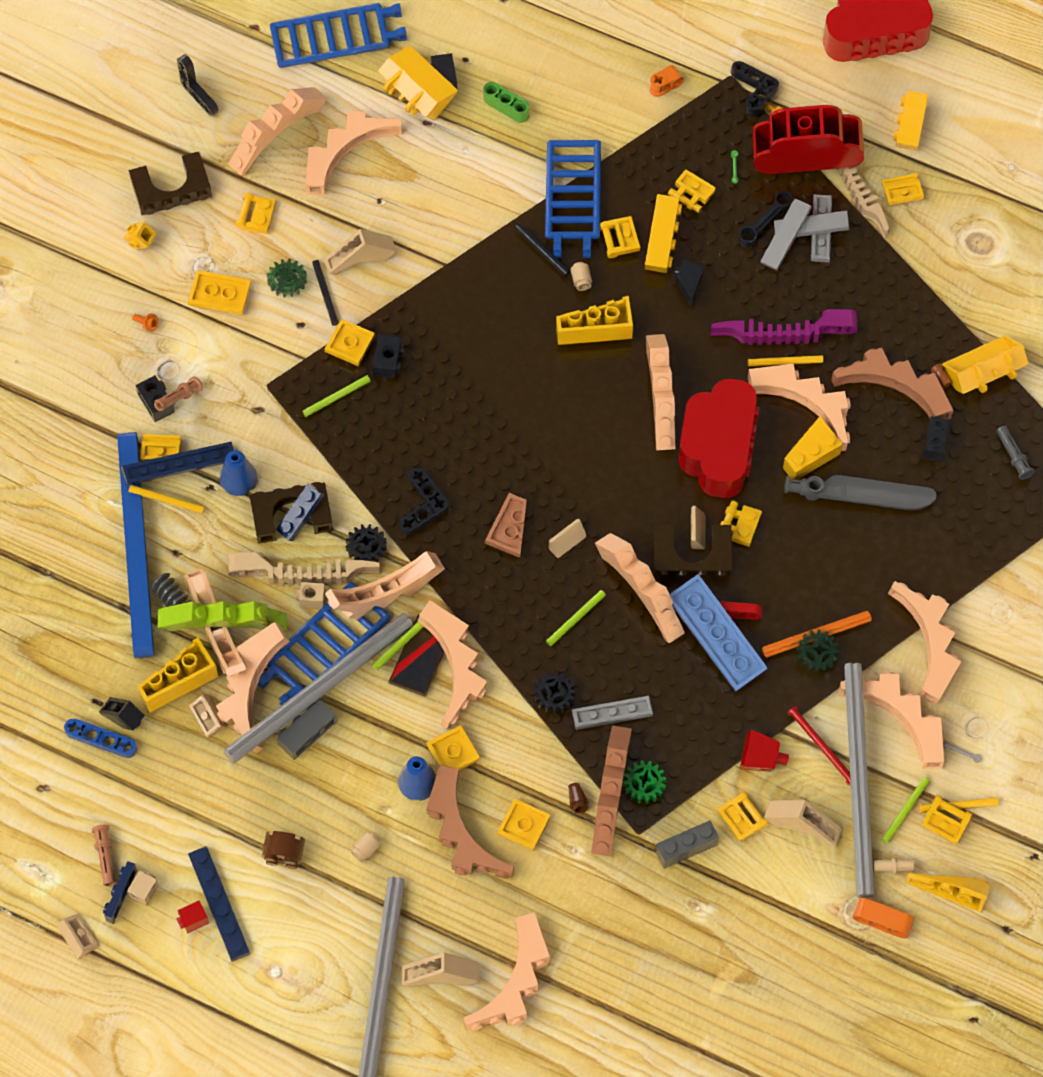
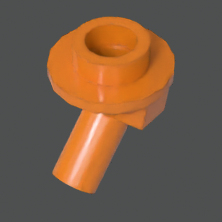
(149, 322)

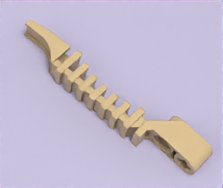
(865, 205)
(253, 564)

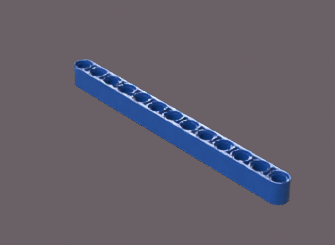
(135, 553)

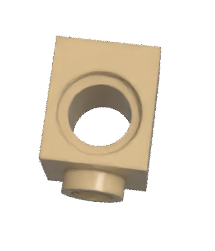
(315, 602)
(143, 887)

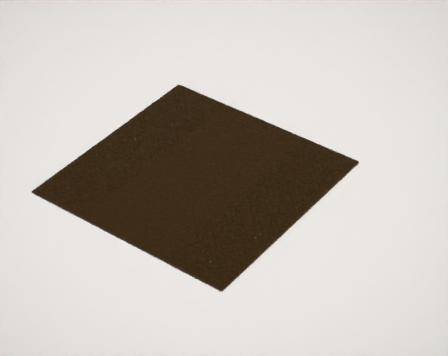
(572, 430)

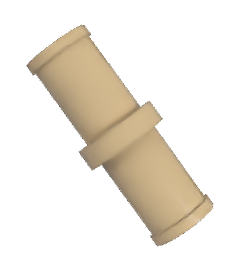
(893, 865)

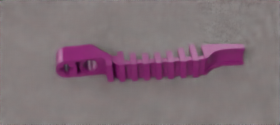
(832, 322)

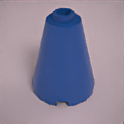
(237, 474)
(416, 779)

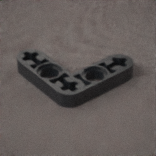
(739, 70)
(188, 80)
(429, 506)

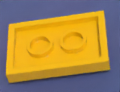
(219, 292)

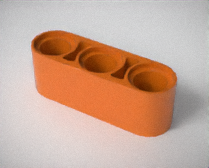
(883, 918)

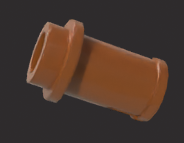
(941, 375)

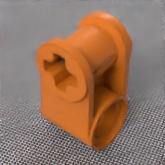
(665, 81)

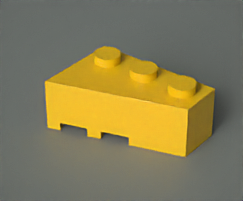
(910, 120)
(812, 450)

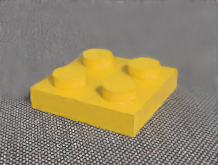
(349, 342)
(453, 749)
(523, 824)

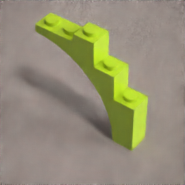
(219, 614)

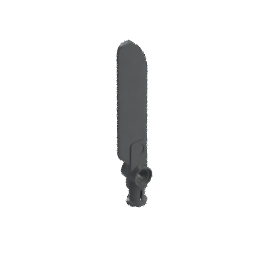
(863, 491)

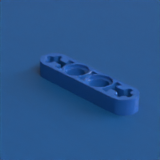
(99, 740)

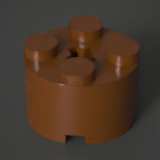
(283, 849)

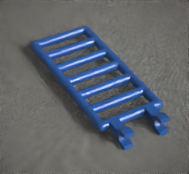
(393, 11)
(595, 189)
(275, 669)

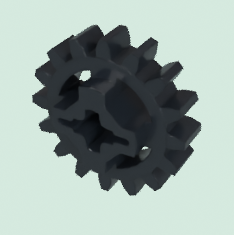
(372, 538)
(559, 699)

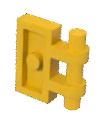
(693, 186)
(746, 524)

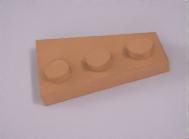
(509, 525)

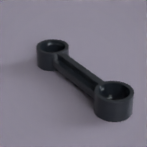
(765, 219)

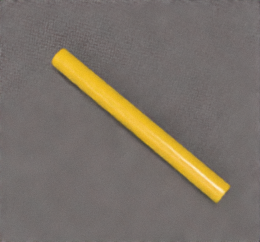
(785, 360)
(166, 499)
(964, 804)

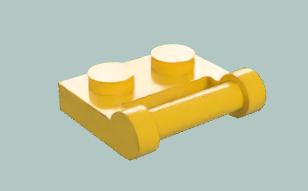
(261, 215)
(625, 234)
(738, 821)
(942, 824)

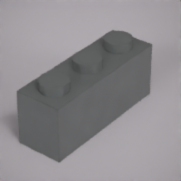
(306, 729)
(687, 844)

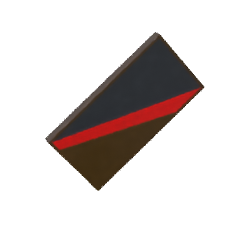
(417, 663)

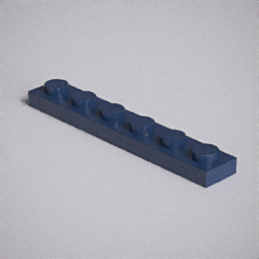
(176, 463)
(219, 904)

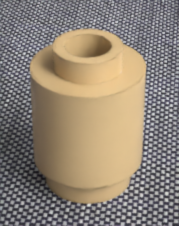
(581, 276)
(365, 846)

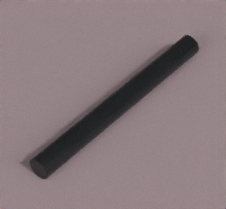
(537, 245)
(325, 293)

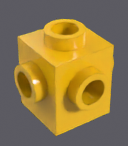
(139, 235)

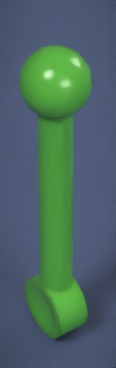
(734, 154)

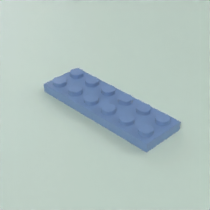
(717, 633)

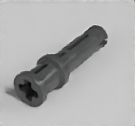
(1018, 460)

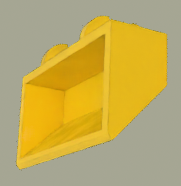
(418, 82)
(986, 364)

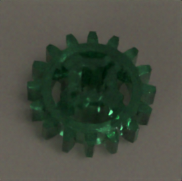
(287, 278)
(809, 650)

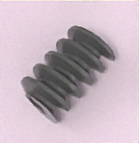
(169, 592)

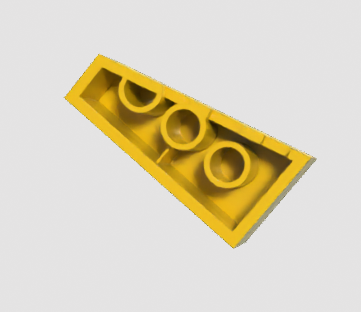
(662, 233)
(596, 324)
(178, 677)

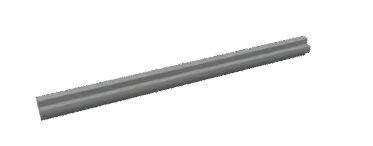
(317, 688)
(859, 780)
(381, 977)

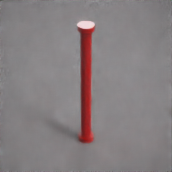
(820, 743)

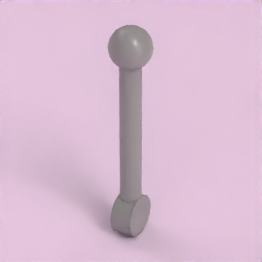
(976, 758)

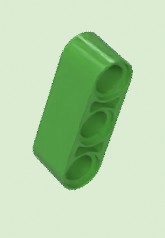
(503, 95)

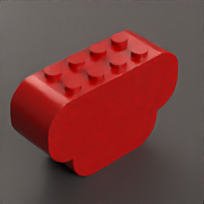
(876, 28)
(807, 140)
(720, 437)

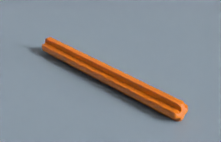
(832, 628)

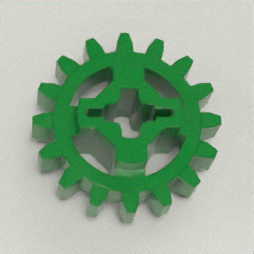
(652, 784)

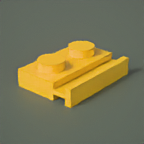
(902, 189)
(159, 446)

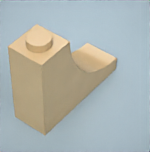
(359, 248)
(802, 817)
(441, 969)

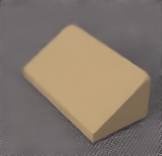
(698, 528)
(567, 538)
(206, 715)
(77, 936)

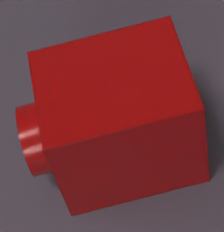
(192, 917)

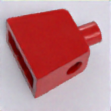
(761, 753)

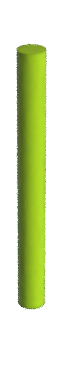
(337, 395)
(575, 618)
(397, 646)
(905, 810)

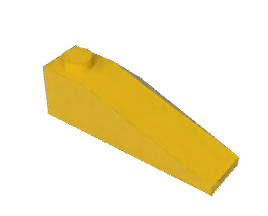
(960, 890)

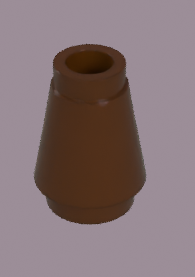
(577, 798)

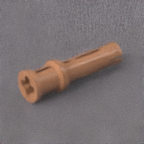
(183, 391)
(103, 847)

